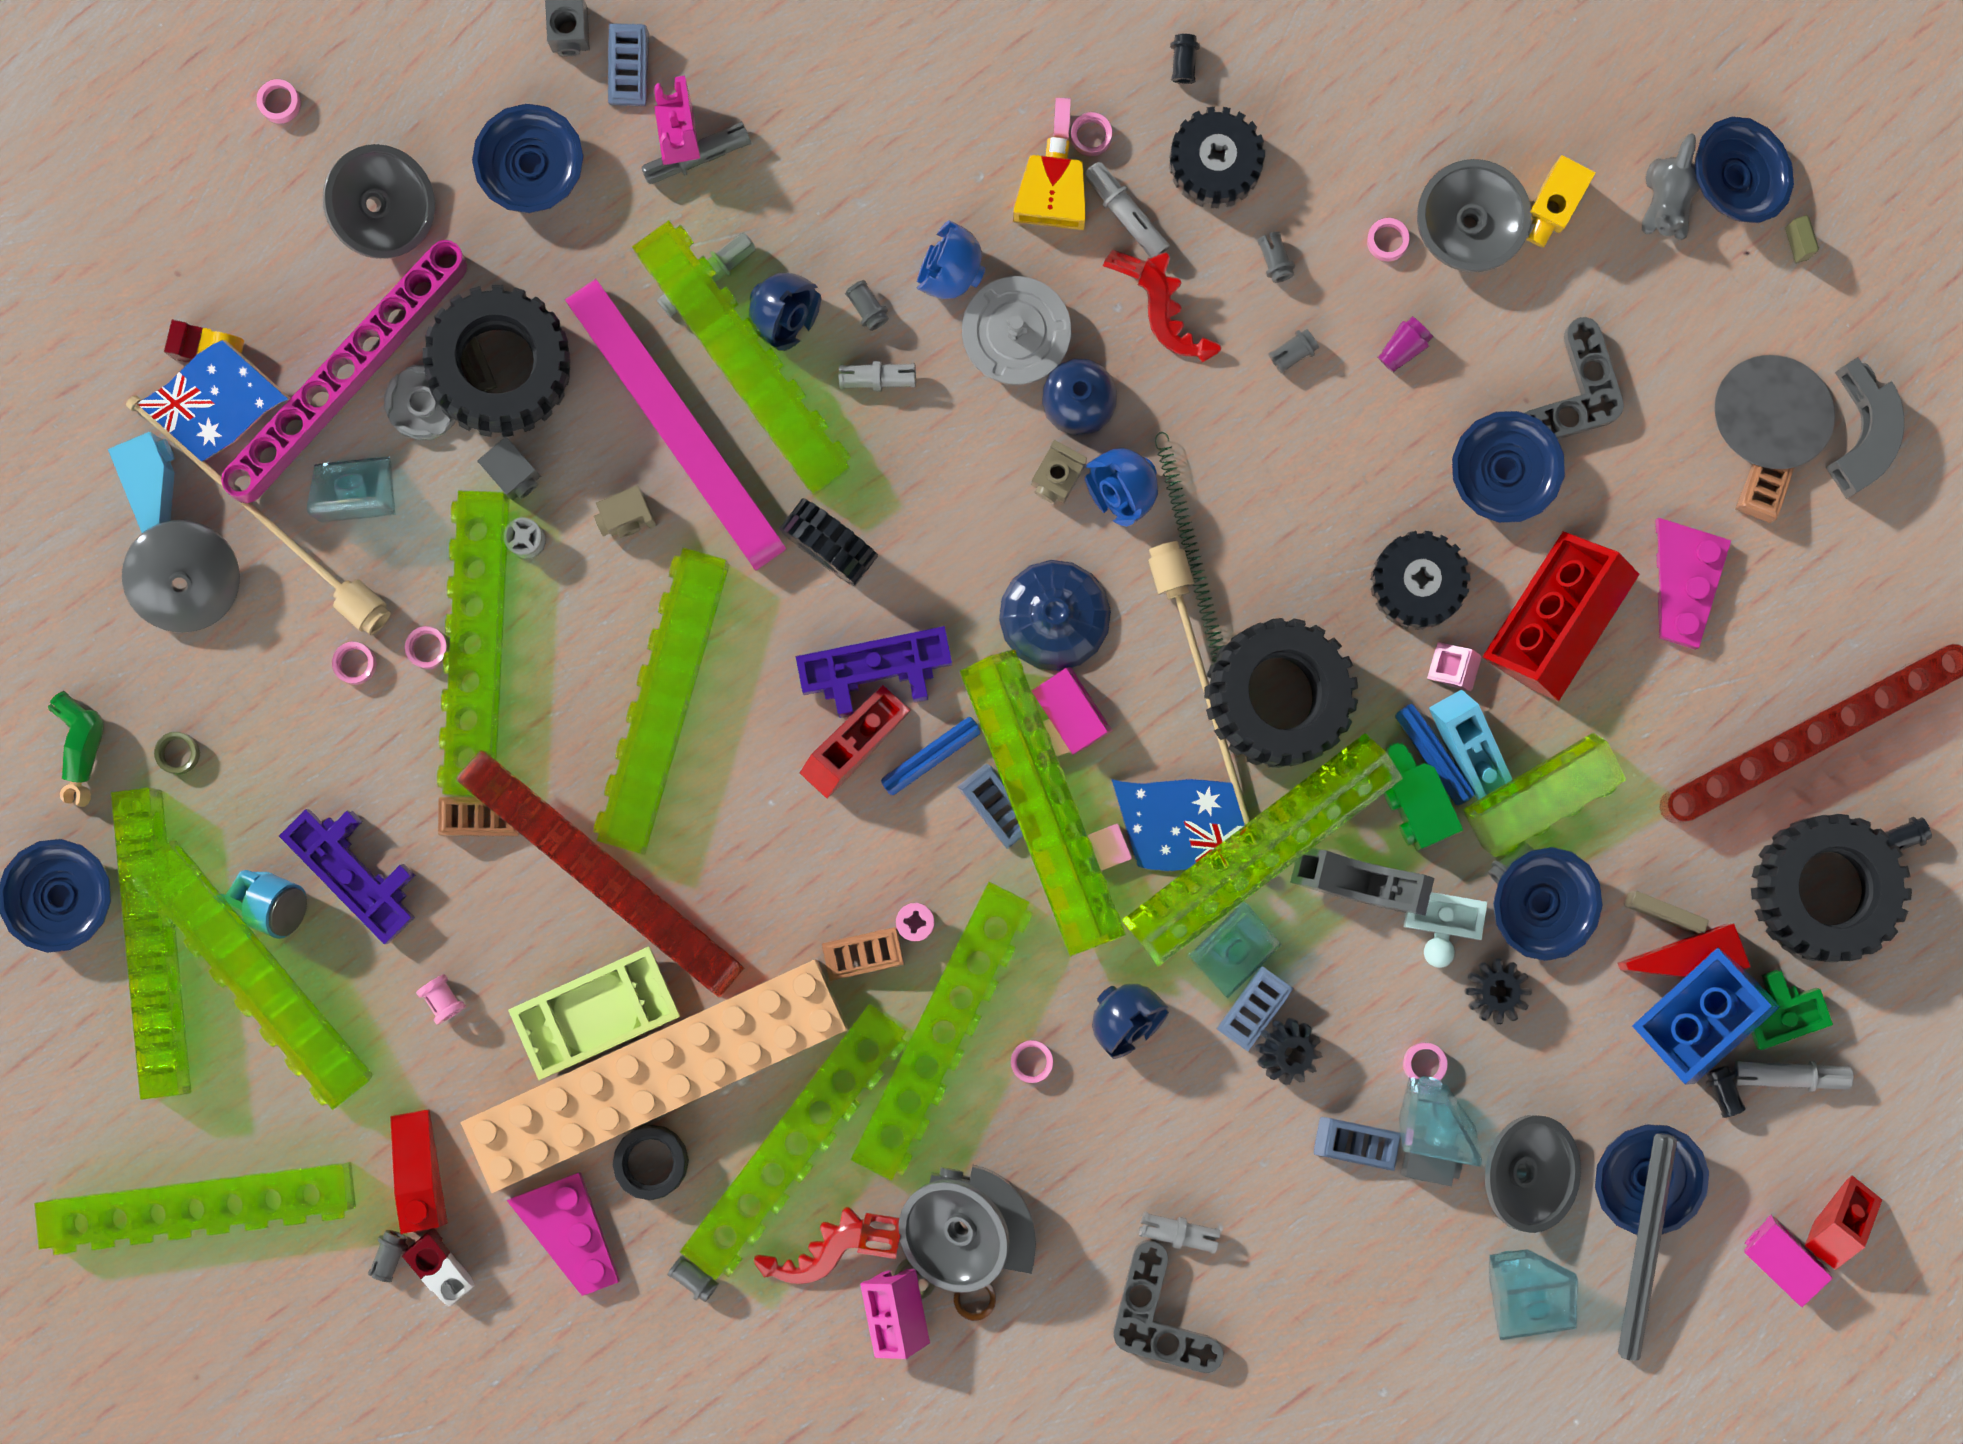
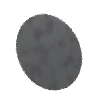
(1774, 412)

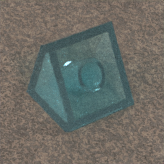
(351, 490)
(1234, 949)

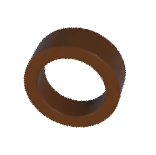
(980, 1315)

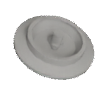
(1016, 330)

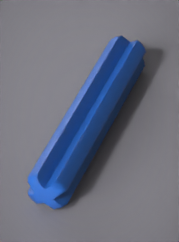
(1434, 754)
(931, 756)

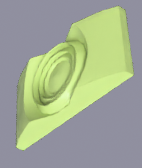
(594, 1013)

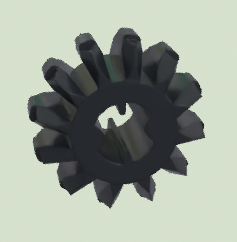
(1490, 1002)
(1277, 1062)

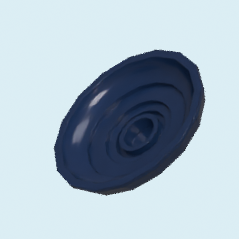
(527, 158)
(1744, 170)
(1508, 466)
(1054, 615)
(54, 895)
(1547, 903)
(1624, 1172)

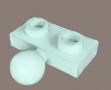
(1446, 917)

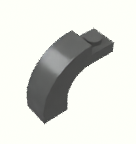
(1880, 429)
(1363, 881)
(1012, 1208)

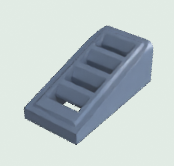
(628, 32)
(973, 782)
(1275, 983)
(1326, 1137)

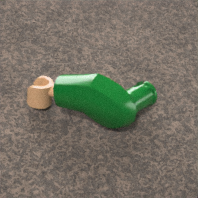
(79, 747)

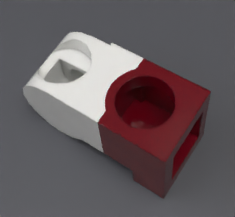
(438, 1268)

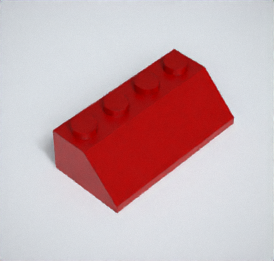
(1561, 615)

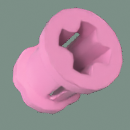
(441, 999)

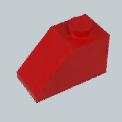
(1844, 1223)

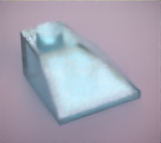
(1436, 1123)
(1531, 1294)

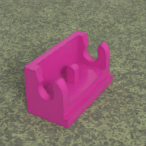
(676, 124)
(1071, 710)
(1787, 1261)
(895, 1314)

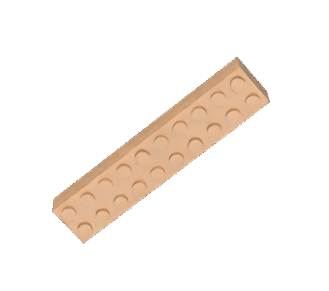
(654, 1076)

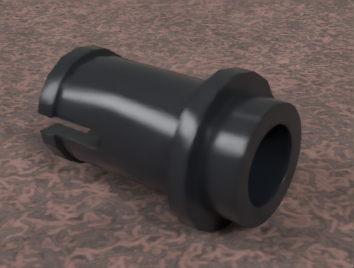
(1184, 58)
(1910, 834)
(1725, 1091)

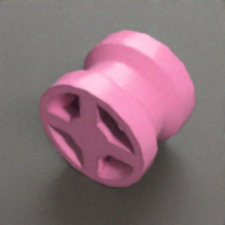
(919, 920)

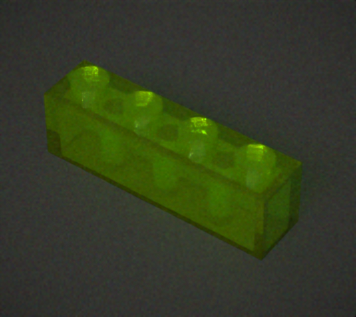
(1544, 795)

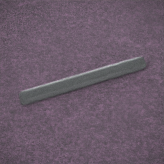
(1647, 1246)

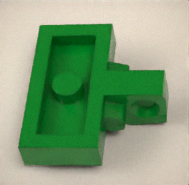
(1797, 1013)

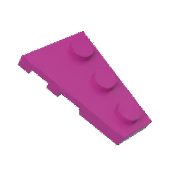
(1688, 580)
(569, 1231)

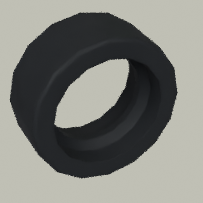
(621, 1158)

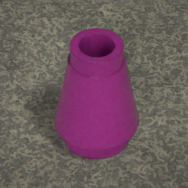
(1405, 344)

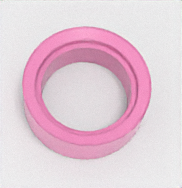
(285, 116)
(1062, 118)
(1095, 118)
(1388, 256)
(410, 642)
(341, 651)
(1415, 1048)
(1031, 1079)

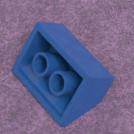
(1705, 1016)

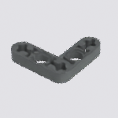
(1590, 390)
(1144, 1316)

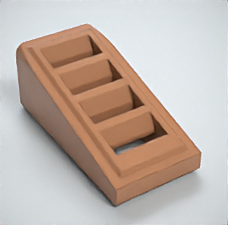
(1759, 509)
(445, 819)
(894, 948)

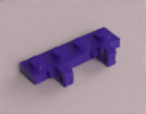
(843, 668)
(327, 854)

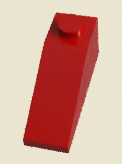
(853, 741)
(1686, 954)
(416, 1173)

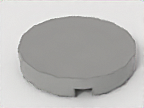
(412, 406)

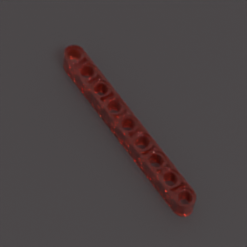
(1796, 736)
(600, 873)

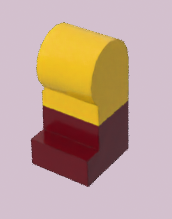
(187, 341)

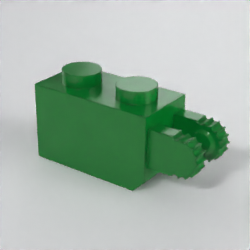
(1420, 801)

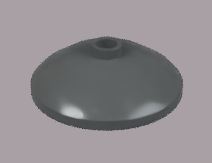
(400, 193)
(1489, 197)
(185, 552)
(1533, 1173)
(944, 1249)

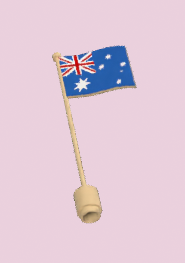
(209, 410)
(1180, 819)

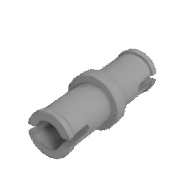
(877, 376)
(1179, 1232)

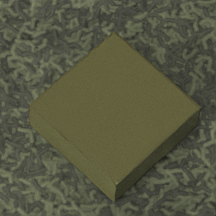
(1802, 239)

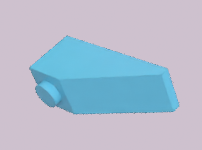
(146, 477)
(1471, 743)

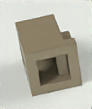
(1072, 464)
(624, 513)

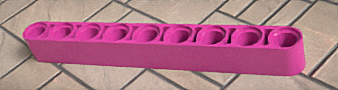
(342, 390)
(675, 424)

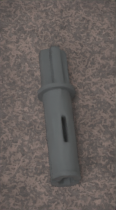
(709, 148)

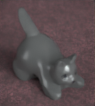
(1673, 188)

